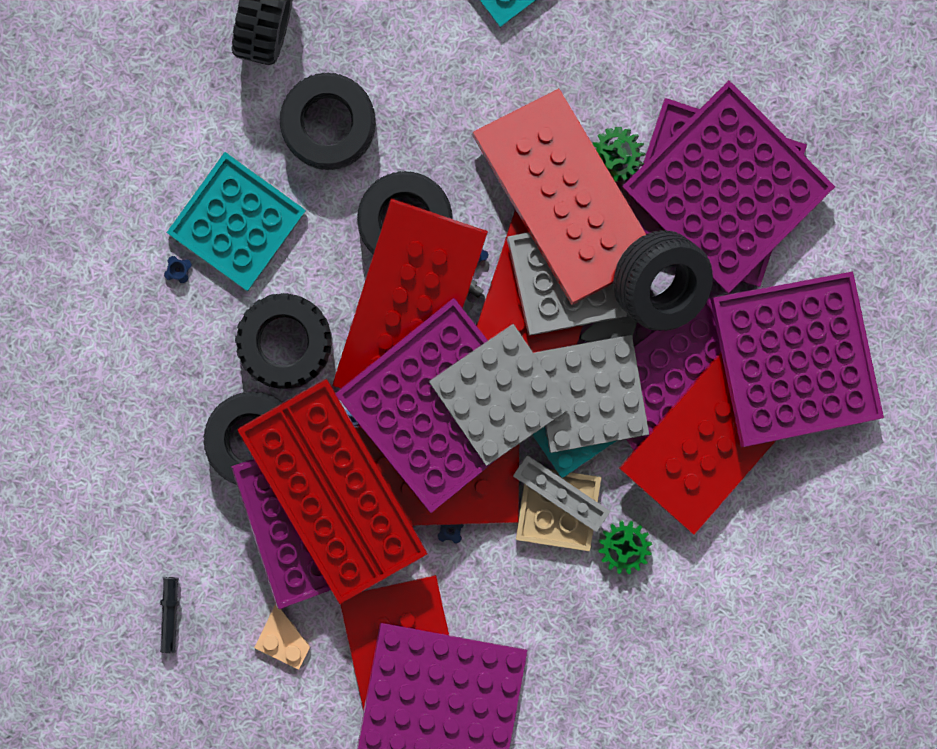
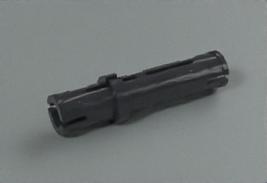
(169, 614)

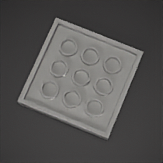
(543, 299)
(601, 390)
(499, 394)

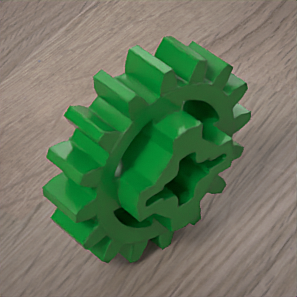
(626, 147)
(627, 536)

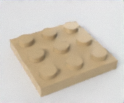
(550, 525)

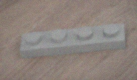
(561, 493)

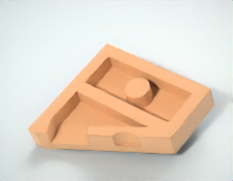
(282, 640)

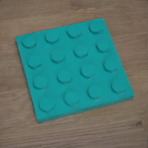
(236, 221)

